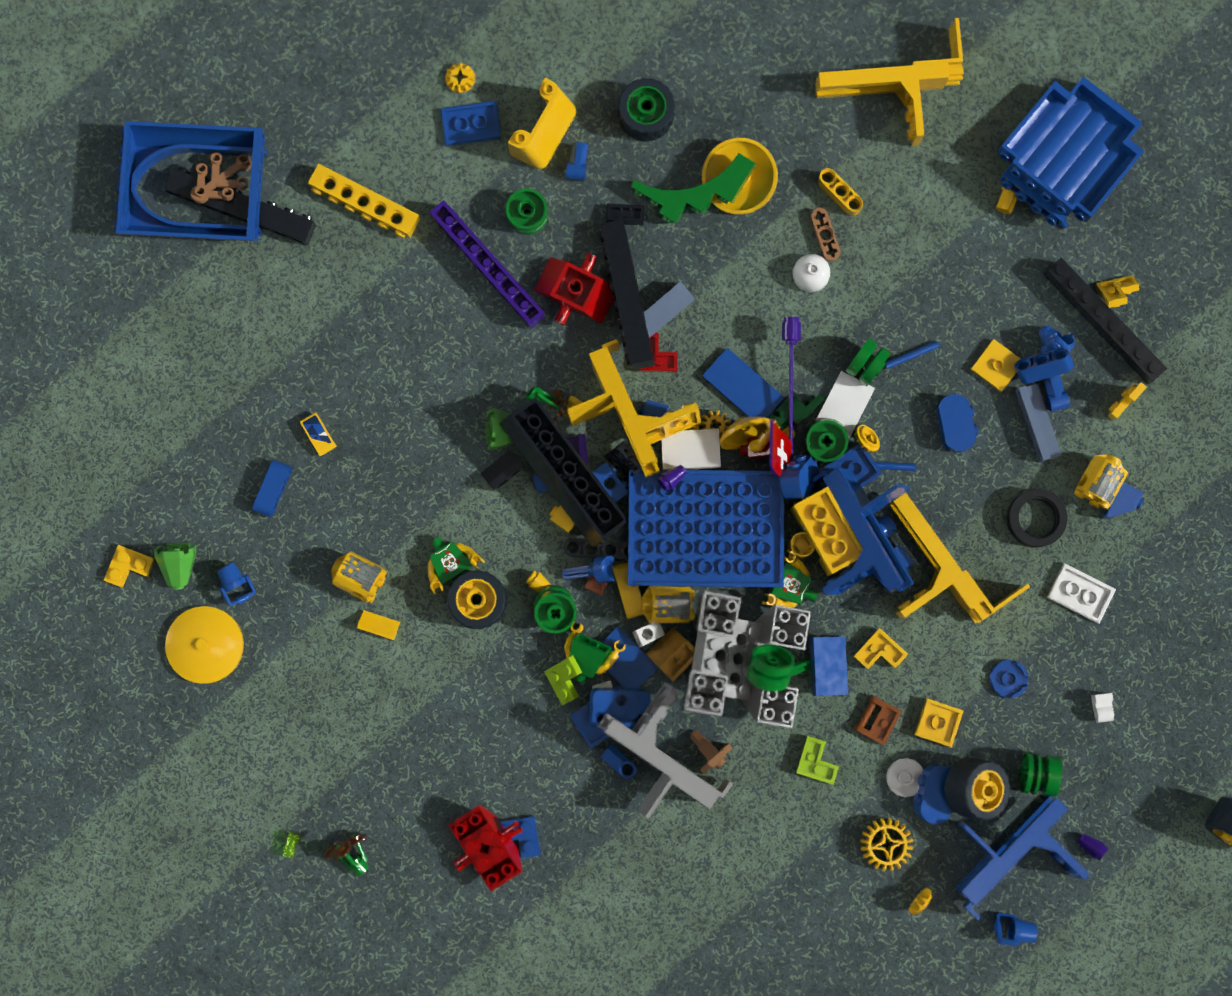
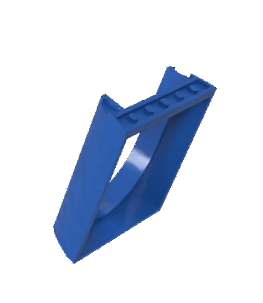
(150, 142)

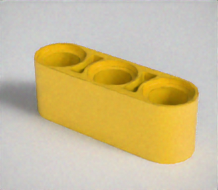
(838, 183)
(629, 594)

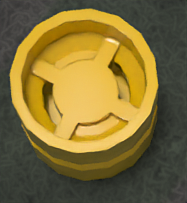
(801, 545)

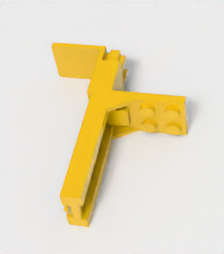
(903, 80)
(947, 571)

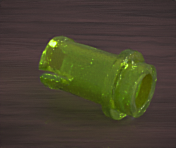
(291, 844)

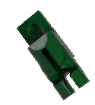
(800, 411)

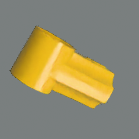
(1006, 201)

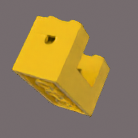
(827, 530)

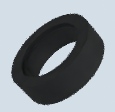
(1059, 512)

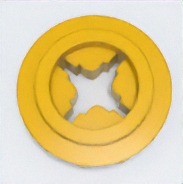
(465, 84)
(872, 442)
(920, 901)

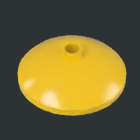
(741, 430)

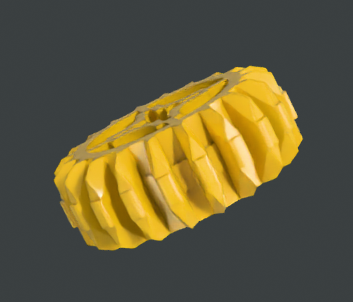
(895, 842)

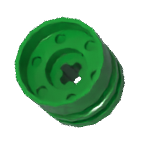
(1043, 774)

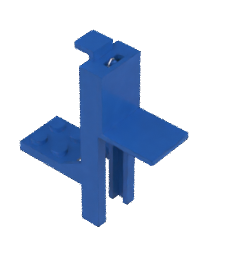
(877, 550)
(998, 863)

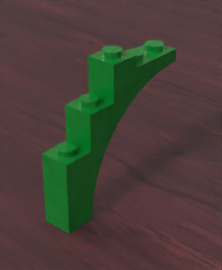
(726, 185)

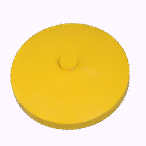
(759, 185)
(204, 644)

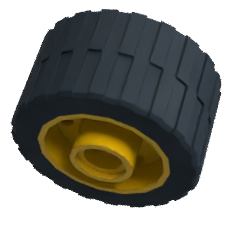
(466, 588)
(977, 788)
(1220, 820)

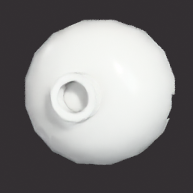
(811, 273)

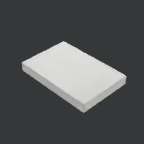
(846, 401)
(692, 449)
(1081, 593)

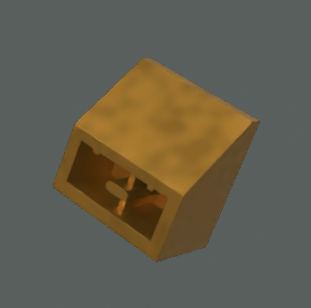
(672, 654)

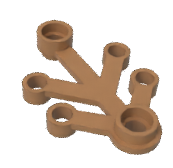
(220, 180)

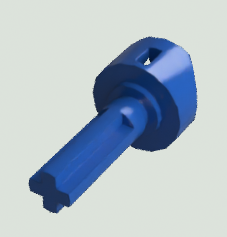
(601, 570)

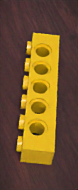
(324, 175)

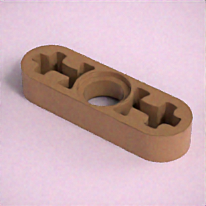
(816, 223)

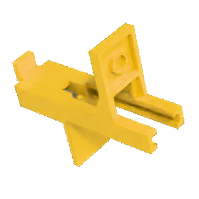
(639, 429)

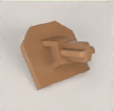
(715, 758)

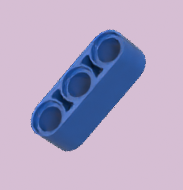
(1044, 365)
(272, 488)

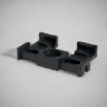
(620, 455)

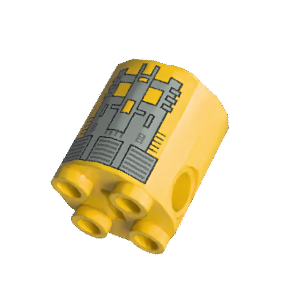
(1101, 481)
(358, 576)
(668, 604)

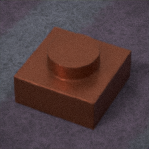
(595, 586)

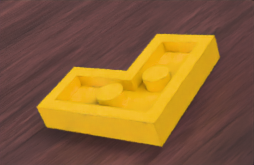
(1114, 290)
(1129, 395)
(123, 562)
(880, 645)

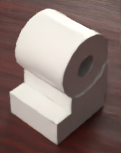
(648, 634)
(1103, 707)

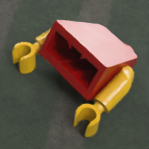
(759, 447)

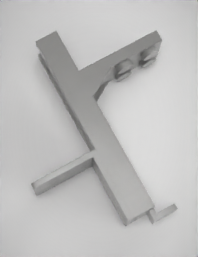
(642, 742)

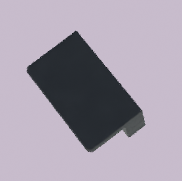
(502, 470)

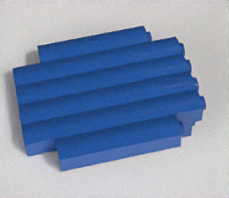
(1070, 152)

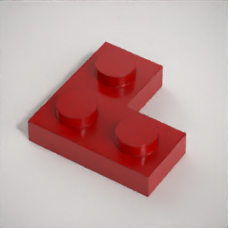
(663, 360)

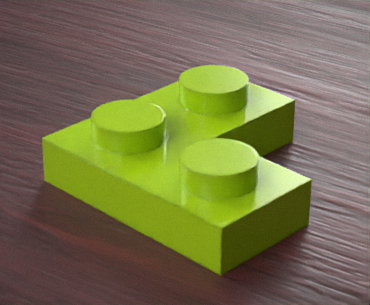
(560, 676)
(811, 764)

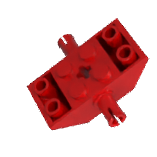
(593, 295)
(494, 862)

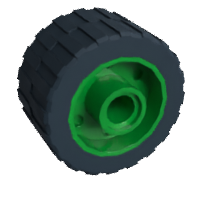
(648, 95)

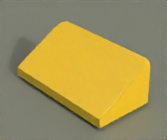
(378, 625)

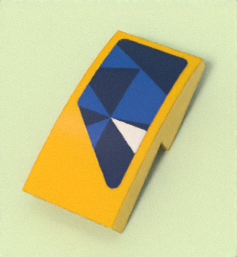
(318, 434)

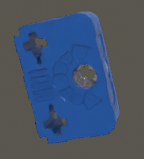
(604, 701)

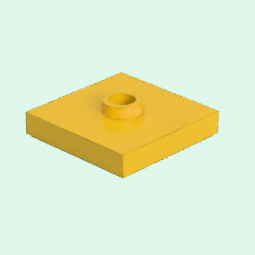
(996, 365)
(938, 722)

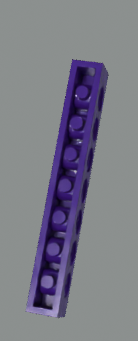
(487, 264)

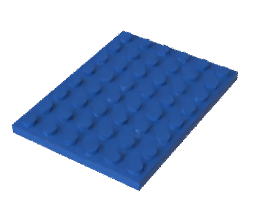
(707, 530)

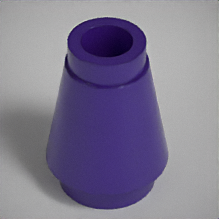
(670, 478)
(1092, 846)

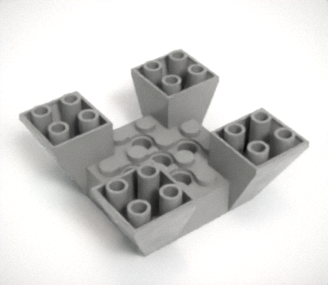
(717, 632)

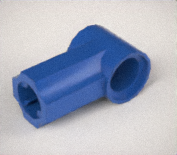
(577, 165)
(1056, 396)
(617, 761)

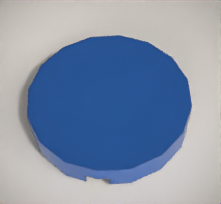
(1008, 678)

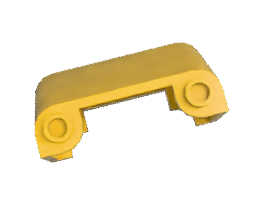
(549, 130)

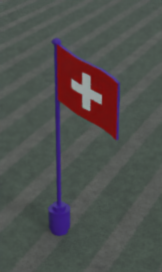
(780, 445)

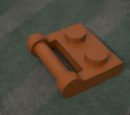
(883, 722)

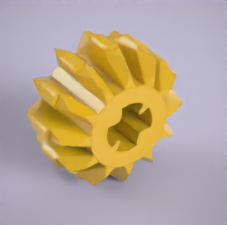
(717, 419)

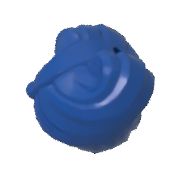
(1053, 339)

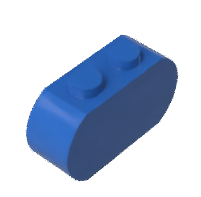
(956, 423)
(798, 476)
(930, 800)

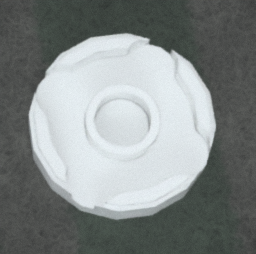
(900, 775)

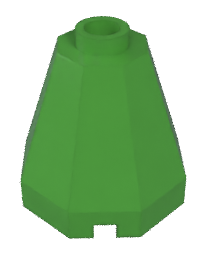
(494, 432)
(176, 563)

